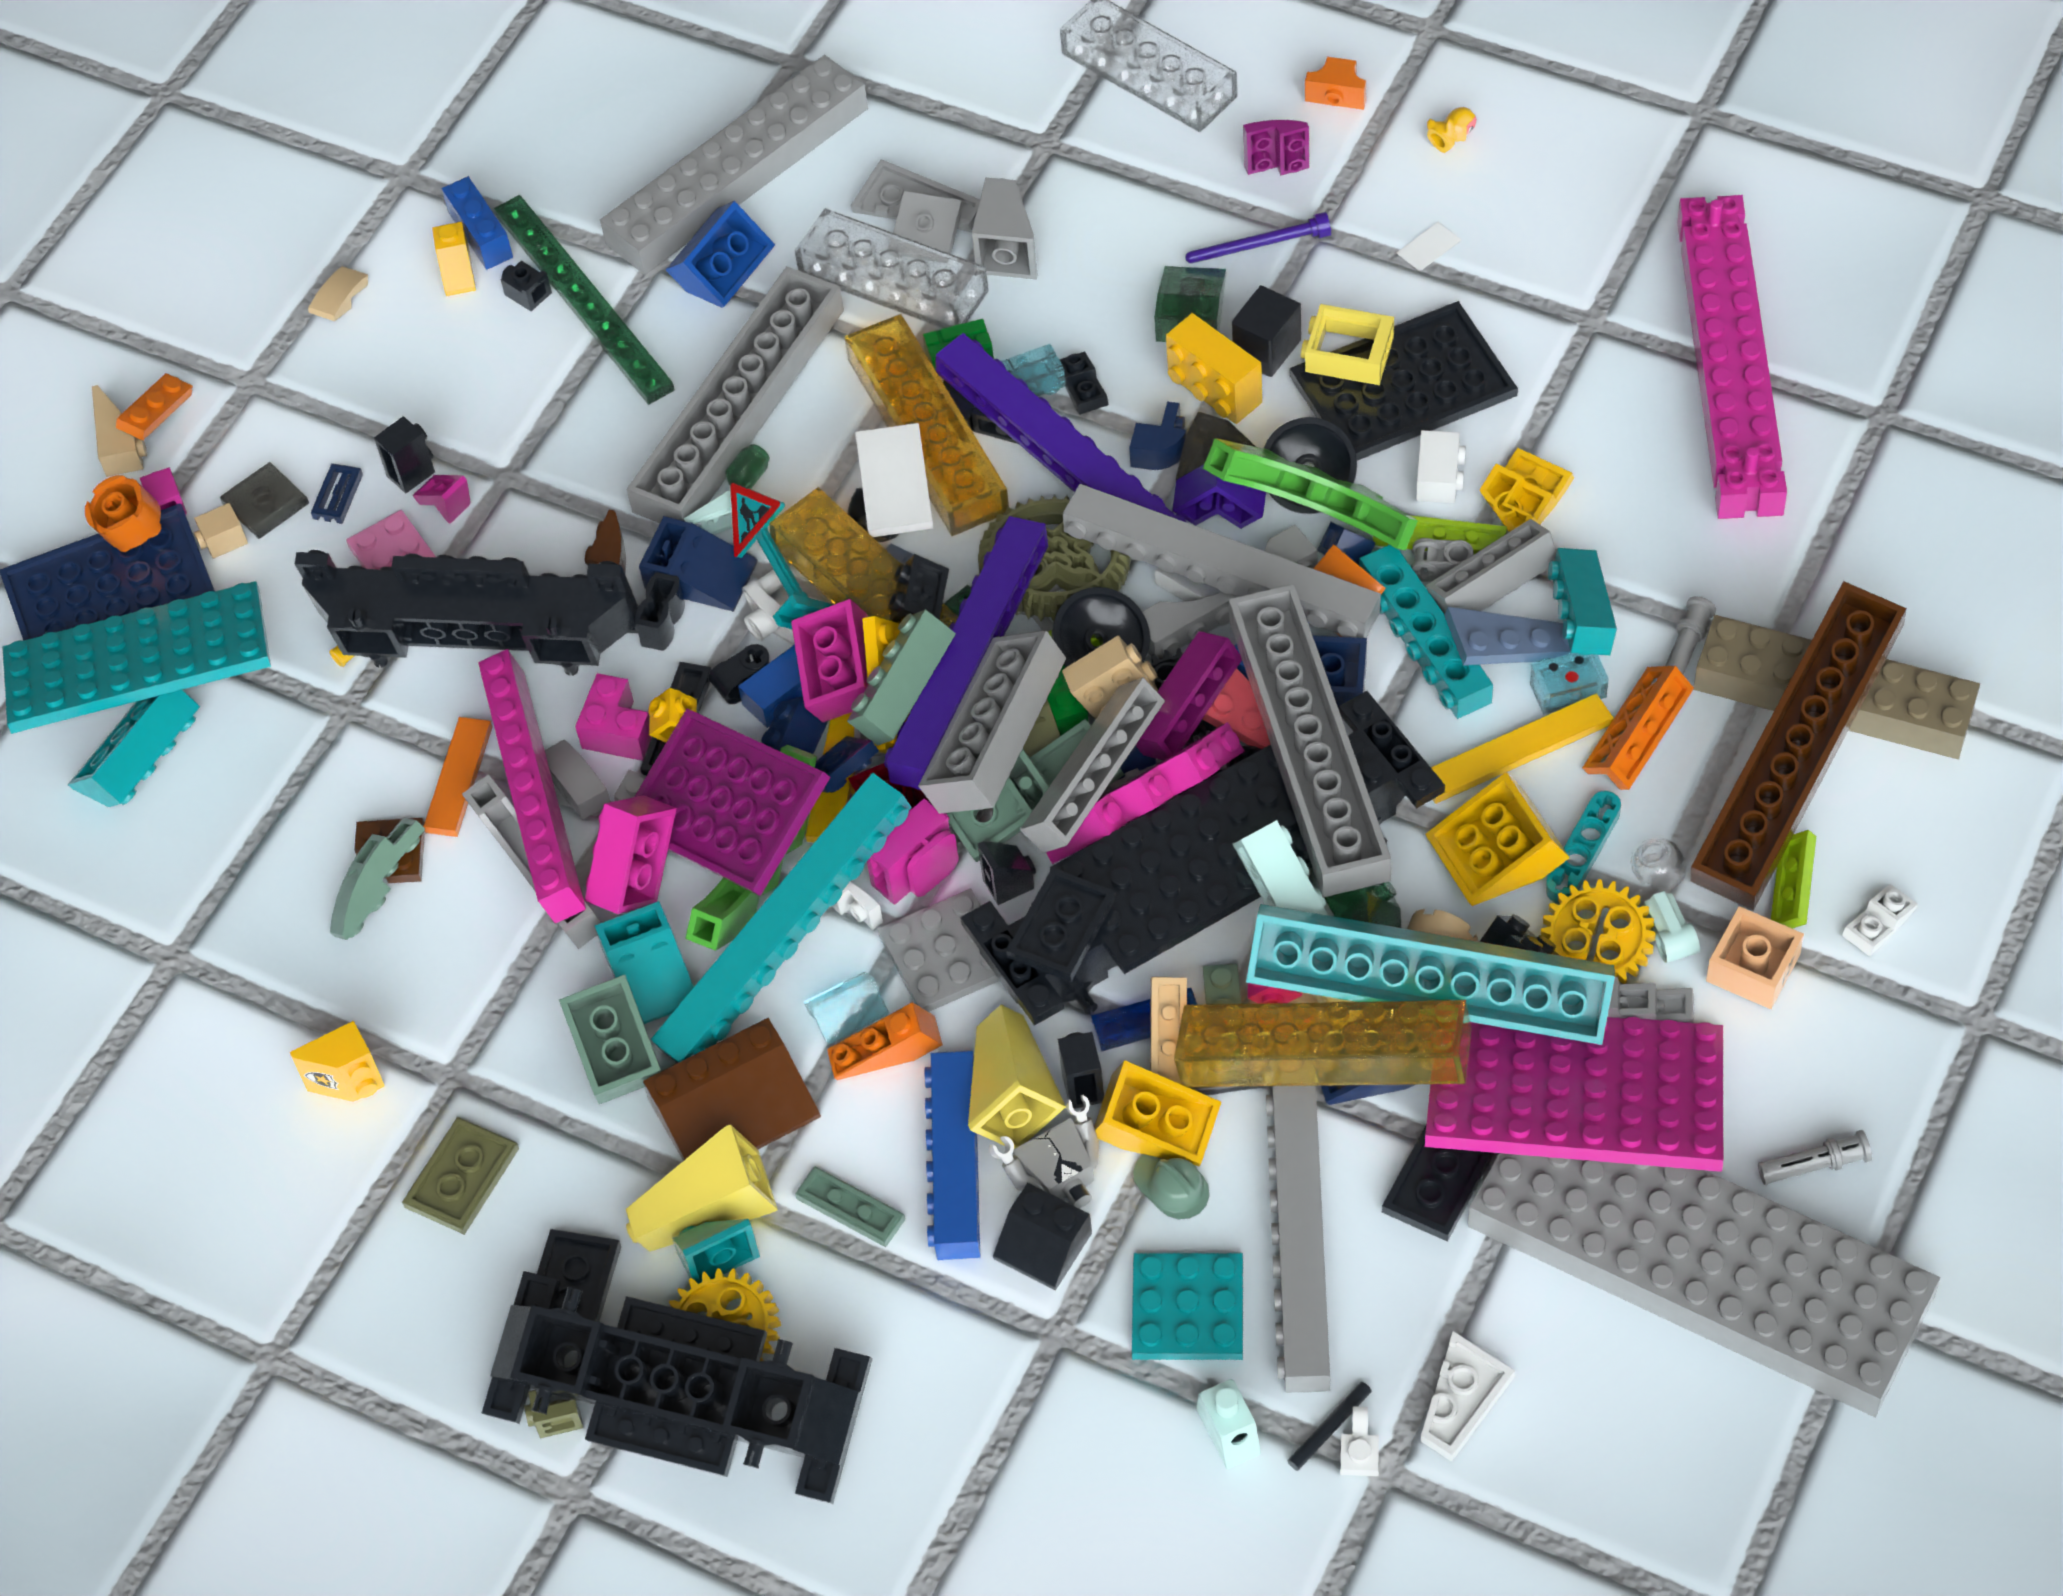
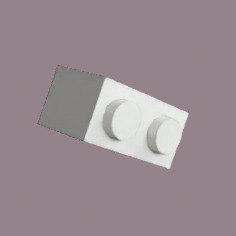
(1438, 466)

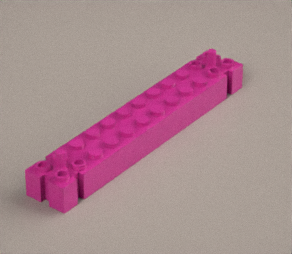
(1731, 358)

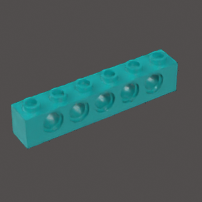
(1473, 687)

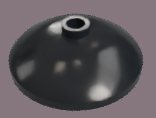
(1315, 443)
(1098, 615)

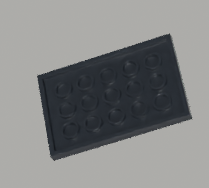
(1431, 378)

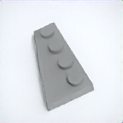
(885, 188)

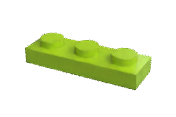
(1794, 881)

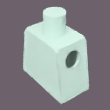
(1226, 1416)

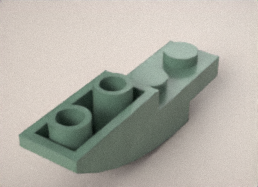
(363, 884)

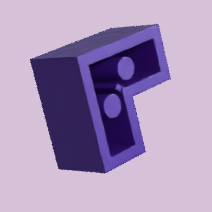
(1203, 495)

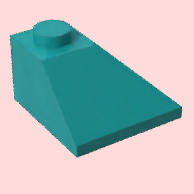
(716, 1246)

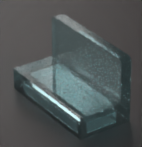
(847, 1007)

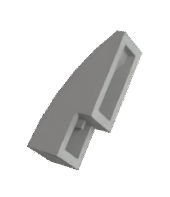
(576, 779)

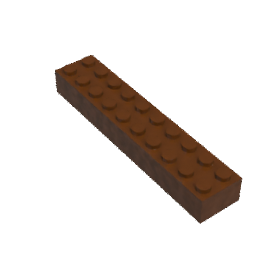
(1798, 745)

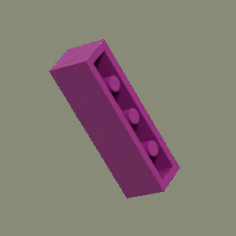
(1189, 694)

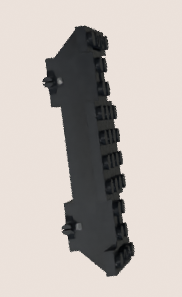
(470, 606)
(677, 1385)

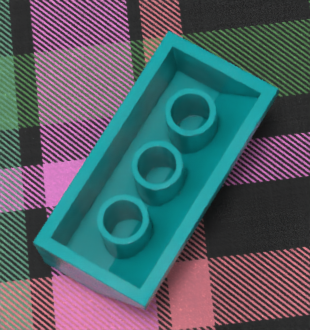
(134, 747)

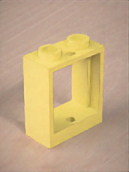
(1351, 323)

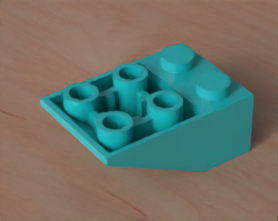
(649, 957)

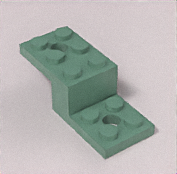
(1020, 793)

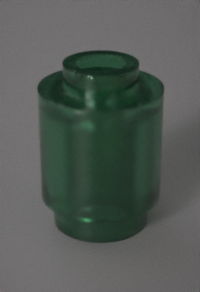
(748, 466)

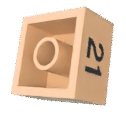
(1754, 957)

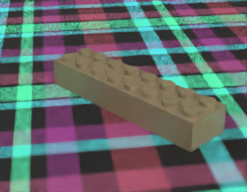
(1902, 706)

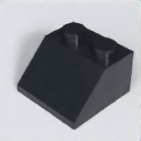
(1042, 1236)

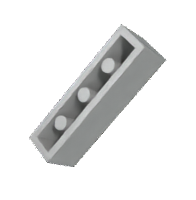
(1495, 569)

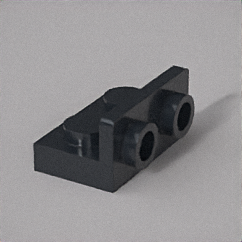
(918, 587)

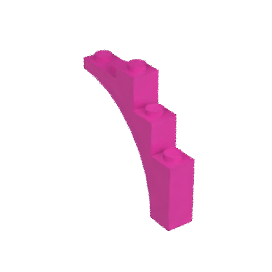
(1154, 788)

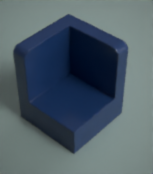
(1348, 541)

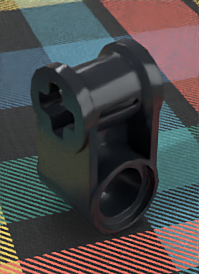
(737, 669)

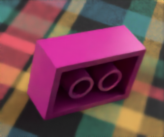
(831, 658)
(630, 854)

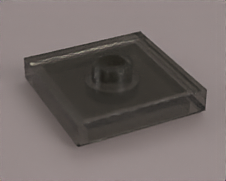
(264, 500)

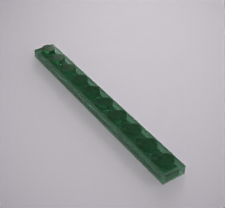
(584, 300)

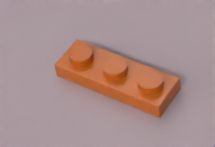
(154, 406)

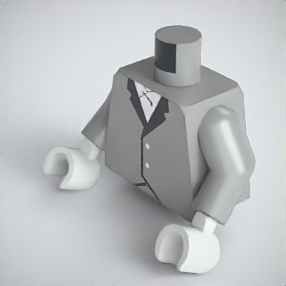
(1056, 1160)

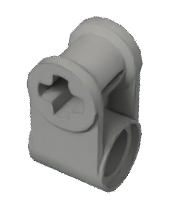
(1440, 558)

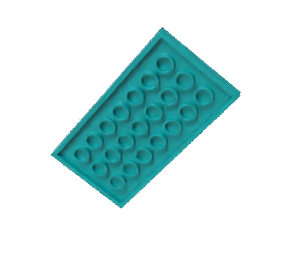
(134, 656)

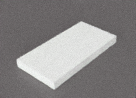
(894, 480)

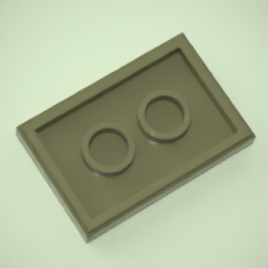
(460, 1175)

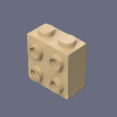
(1102, 671)

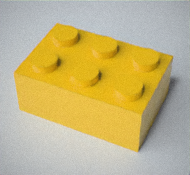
(1214, 368)

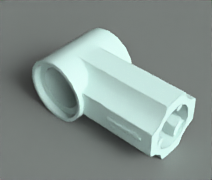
(1672, 934)

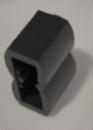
(659, 611)

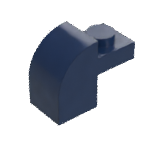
(1159, 446)

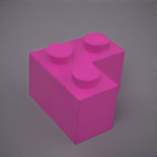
(609, 722)

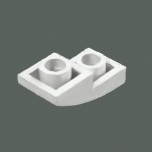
(860, 905)
(1880, 920)

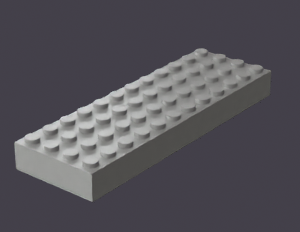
(1717, 1265)

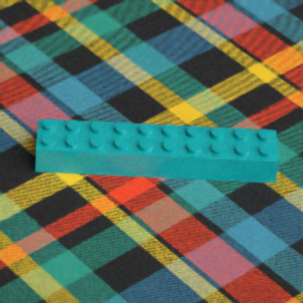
(1398, 964)

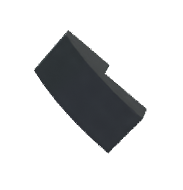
(1083, 383)

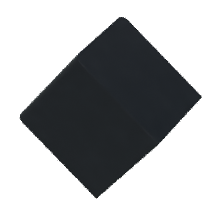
(1268, 328)

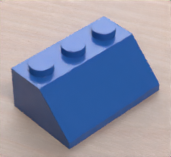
(721, 255)

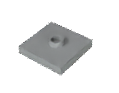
(929, 219)

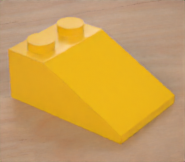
(1155, 1115)

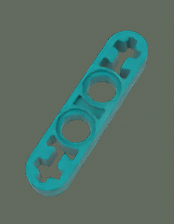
(1587, 848)

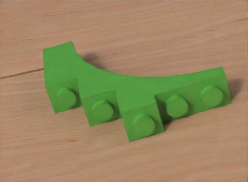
(1312, 488)
(729, 906)

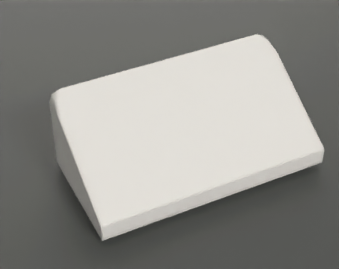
(1182, 586)

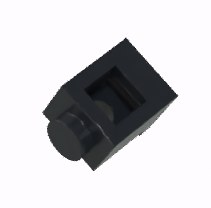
(521, 280)

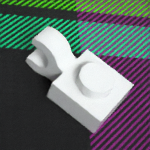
(1359, 1449)

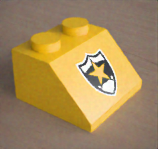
(338, 1065)

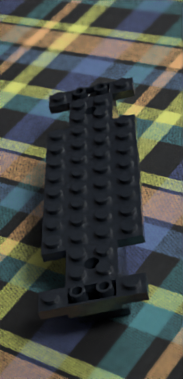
(1180, 865)

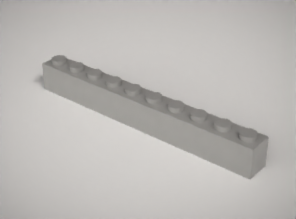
(1217, 560)
(1299, 1239)

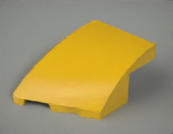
(1525, 489)

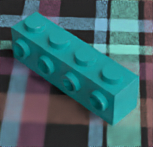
(1582, 601)

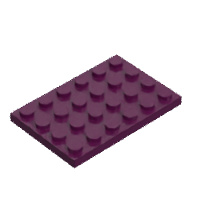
(732, 799)

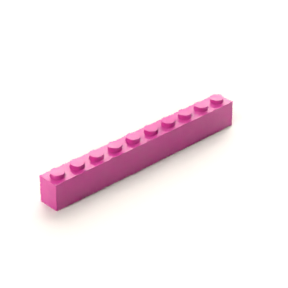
(531, 787)

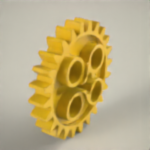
(1628, 942)
(716, 1293)

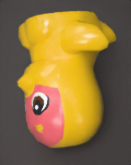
(1451, 130)

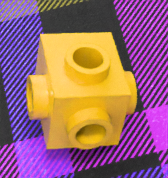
(667, 711)

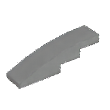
(1647, 1002)

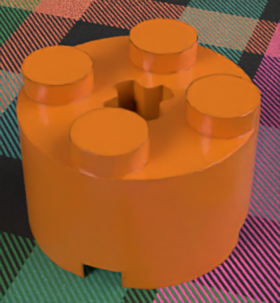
(123, 513)

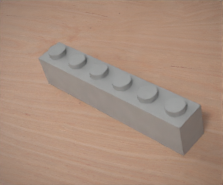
(1092, 765)

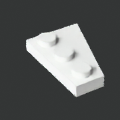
(1463, 1396)

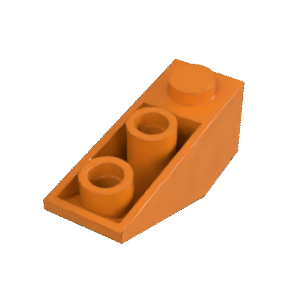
(886, 1043)

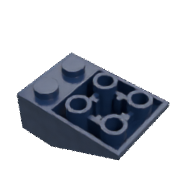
(700, 560)

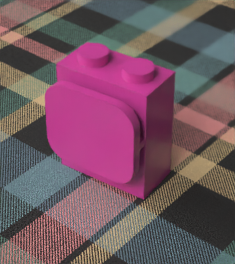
(914, 855)

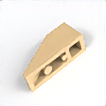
(116, 449)

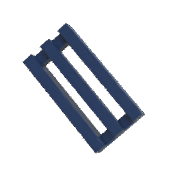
(343, 506)

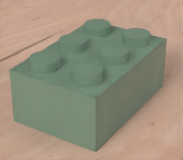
(610, 1038)

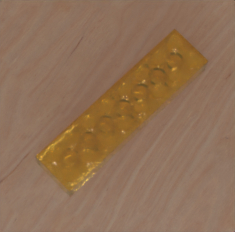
(910, 391)
(839, 555)
(1324, 1043)

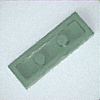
(850, 1206)

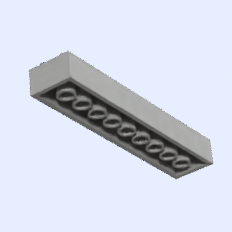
(734, 163)
(736, 397)
(1309, 741)

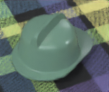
(1172, 1185)

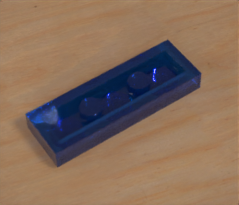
(1126, 1023)

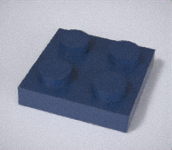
(843, 759)

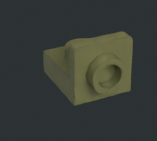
(560, 1418)

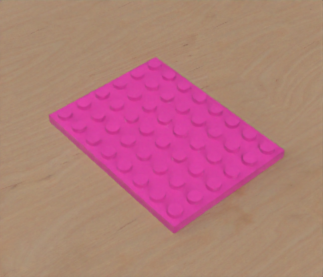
(1633, 1100)

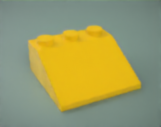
(1496, 842)

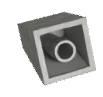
(1003, 232)

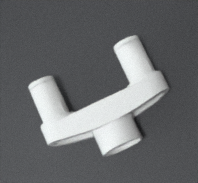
(761, 620)

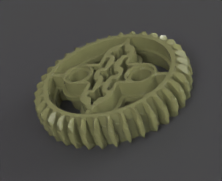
(1064, 562)

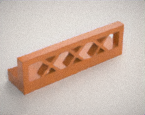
(1641, 727)

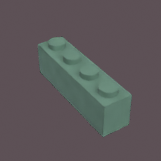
(900, 677)

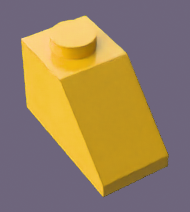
(454, 258)

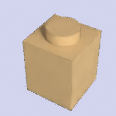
(219, 531)

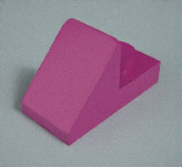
(446, 493)

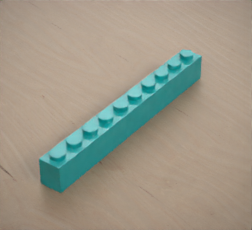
(783, 920)

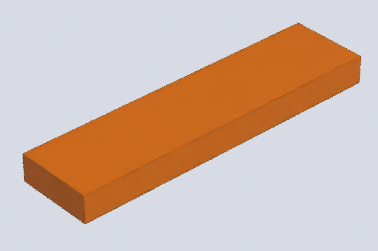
(457, 776)

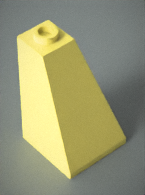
(1010, 1081)
(711, 1185)

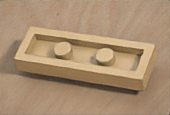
(1166, 1008)

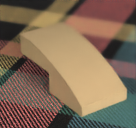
(336, 293)

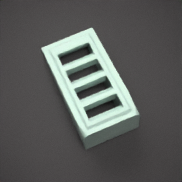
(715, 515)

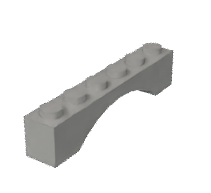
(1177, 623)
(501, 820)

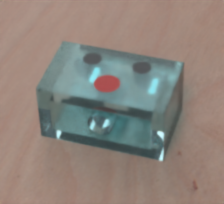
(1567, 680)

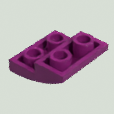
(1275, 145)

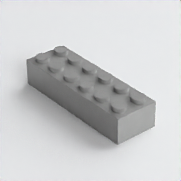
(992, 722)

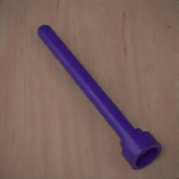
(1316, 226)

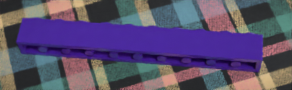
(1036, 425)
(981, 618)

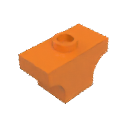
(1336, 84)

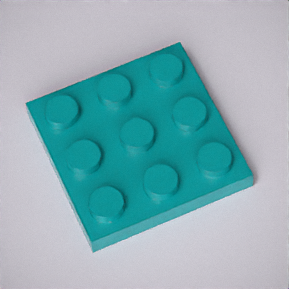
(1187, 1306)

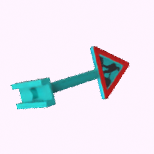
(750, 522)

